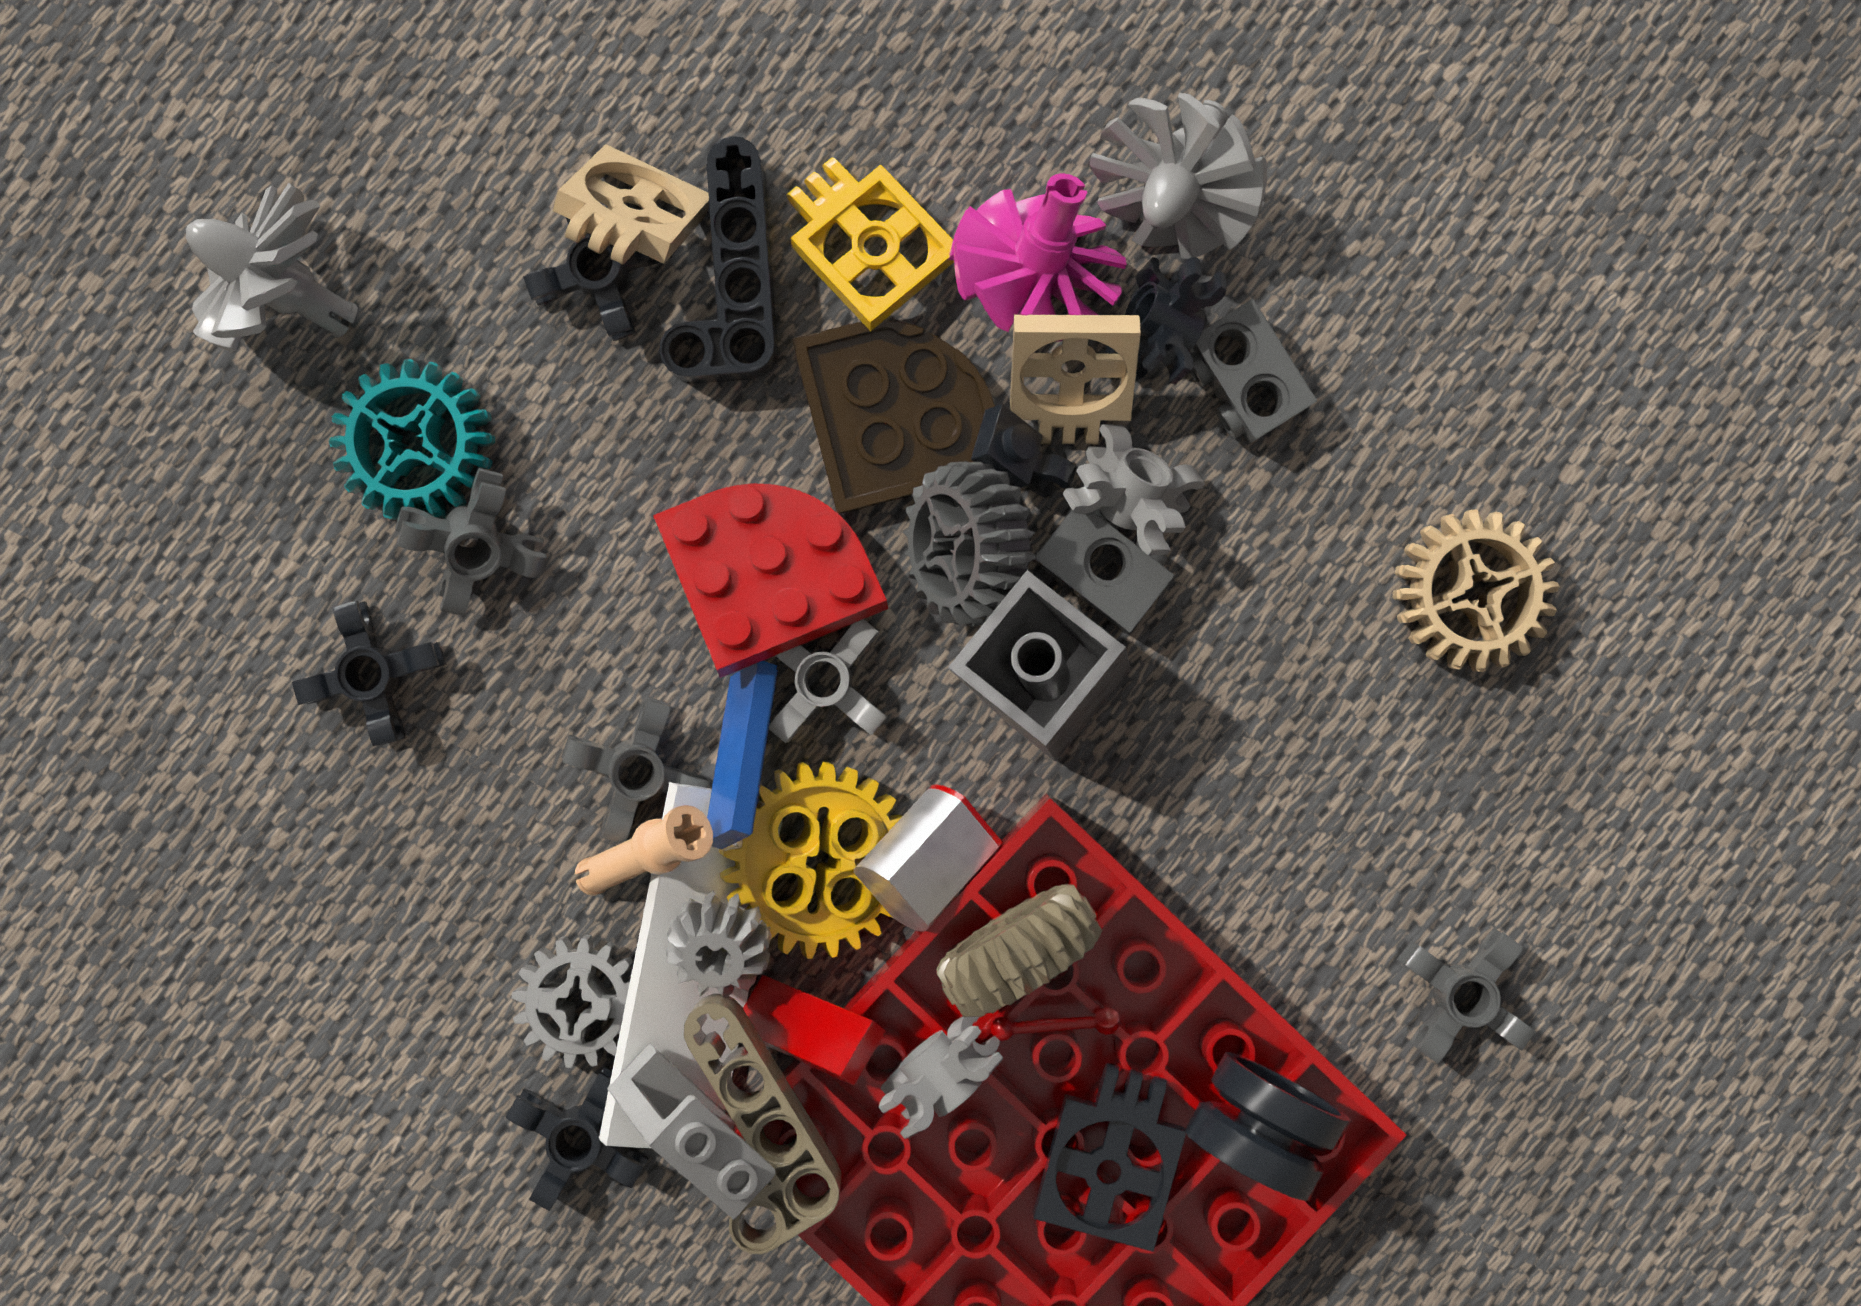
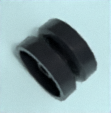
(1265, 1131)

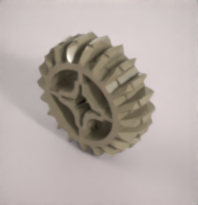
(1019, 951)

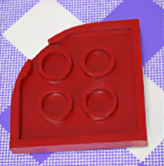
(767, 570)

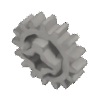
(551, 999)

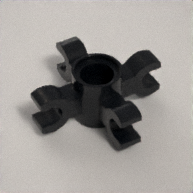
(555, 282)
(1171, 315)
(381, 715)
(537, 1115)

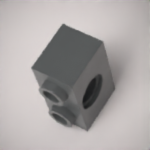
(1118, 600)

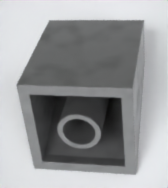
(1042, 665)

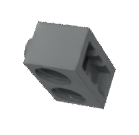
(1263, 365)

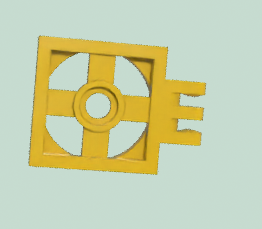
(840, 206)

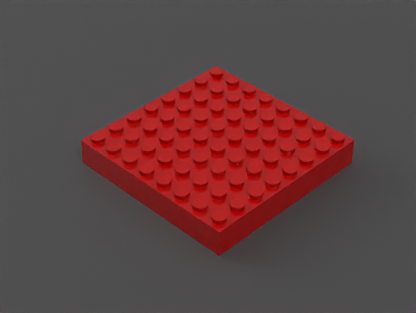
(955, 1204)

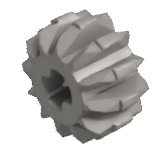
(718, 944)

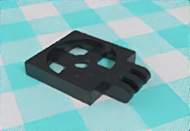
(1124, 1114)

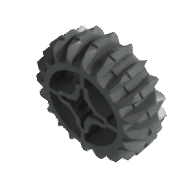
(967, 541)

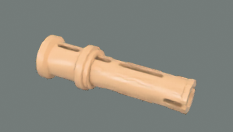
(654, 848)

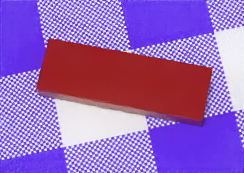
(812, 1029)

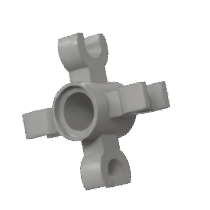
(1134, 489)
(846, 698)
(940, 1074)

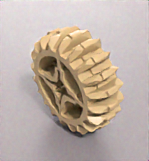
(1487, 616)

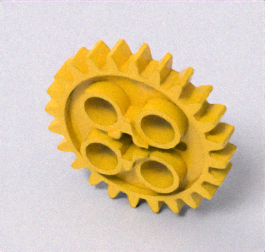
(765, 857)

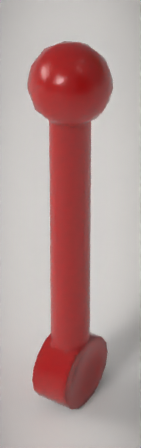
(1105, 1021)

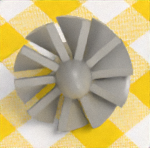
(1198, 180)
(260, 270)

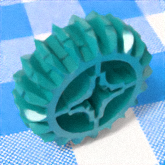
(369, 413)

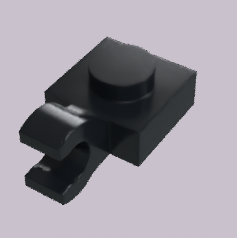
(1014, 449)

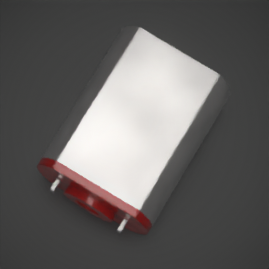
(928, 857)

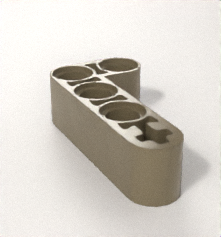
(750, 1113)

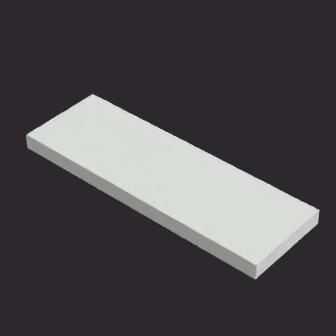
(655, 1000)

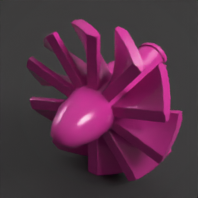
(1027, 253)

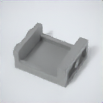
(690, 1131)

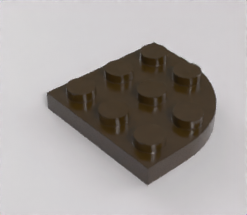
(888, 408)

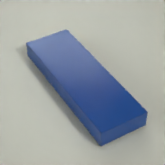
(741, 753)

